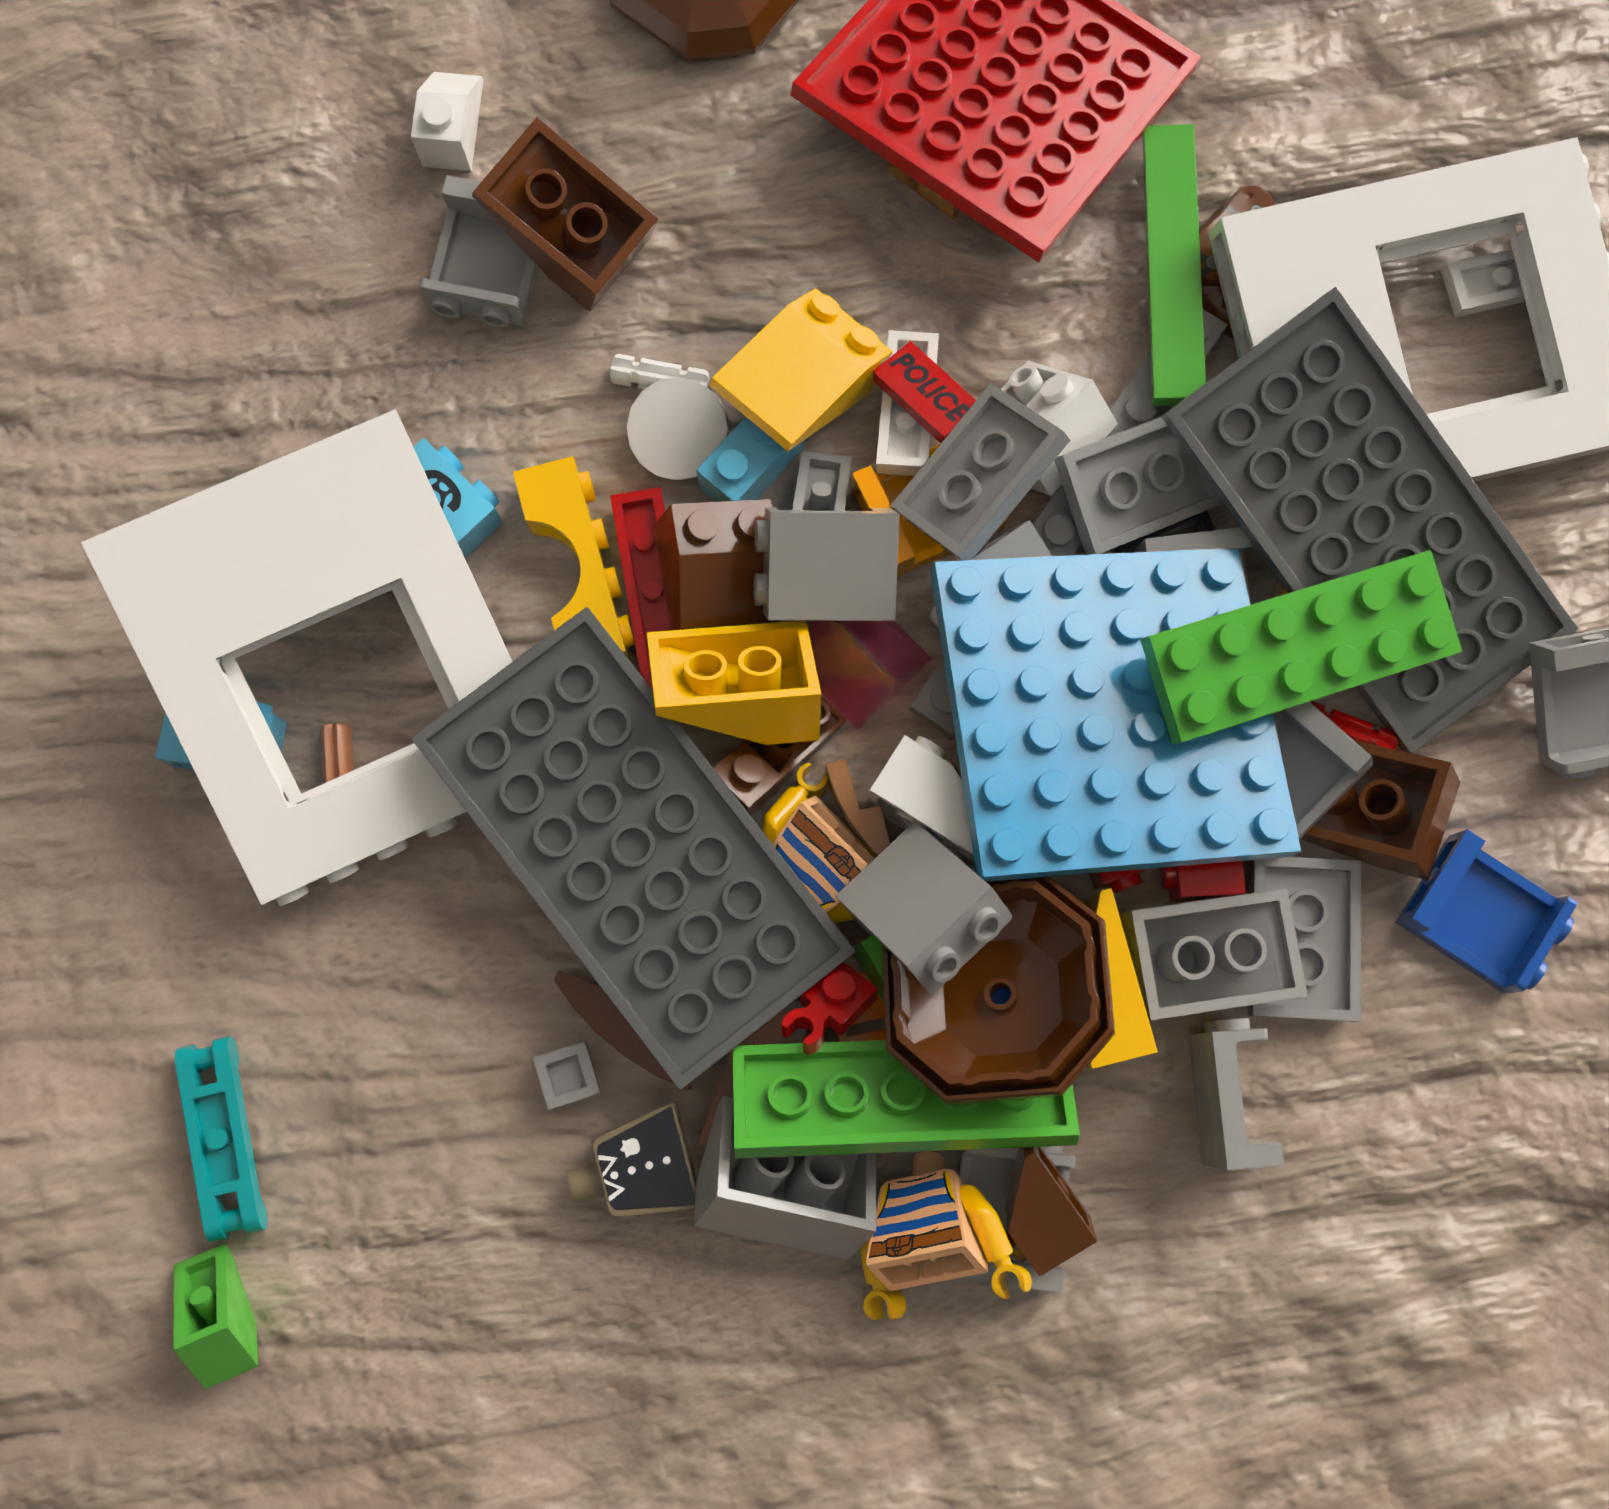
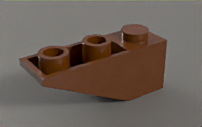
(760, 770)

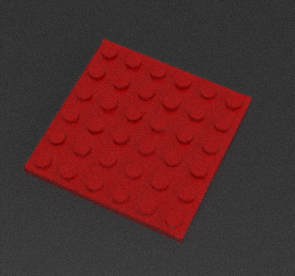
(999, 100)

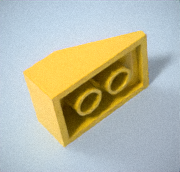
(802, 369)
(739, 680)
(1132, 1024)

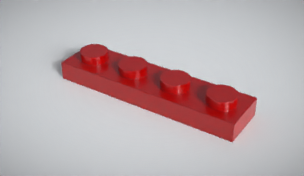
(634, 521)

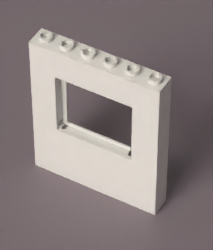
(1296, 251)
(267, 562)

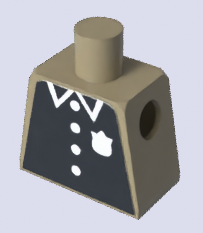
(640, 1167)

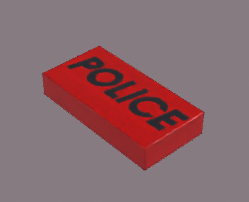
(923, 390)

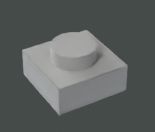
(567, 1075)

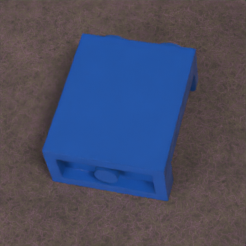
(1487, 915)

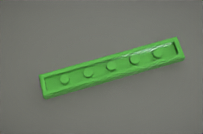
(1173, 263)

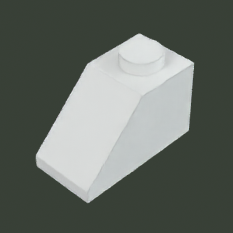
(447, 120)

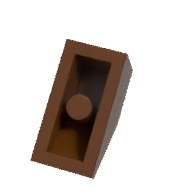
(1044, 1213)

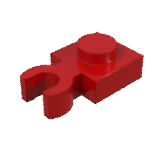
(831, 1002)

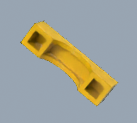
(557, 508)

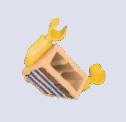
(816, 843)
(930, 1233)

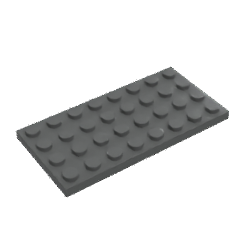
(1347, 473)
(633, 847)

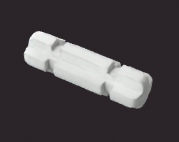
(646, 372)

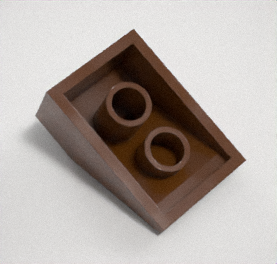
(565, 213)
(711, 563)
(1392, 813)

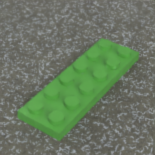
(1300, 646)
(865, 1101)

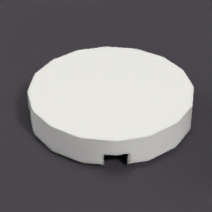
(676, 427)

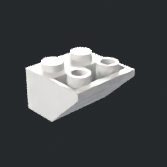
(1065, 401)

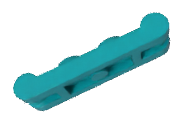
(219, 1139)

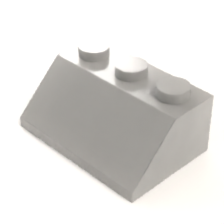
(787, 1201)

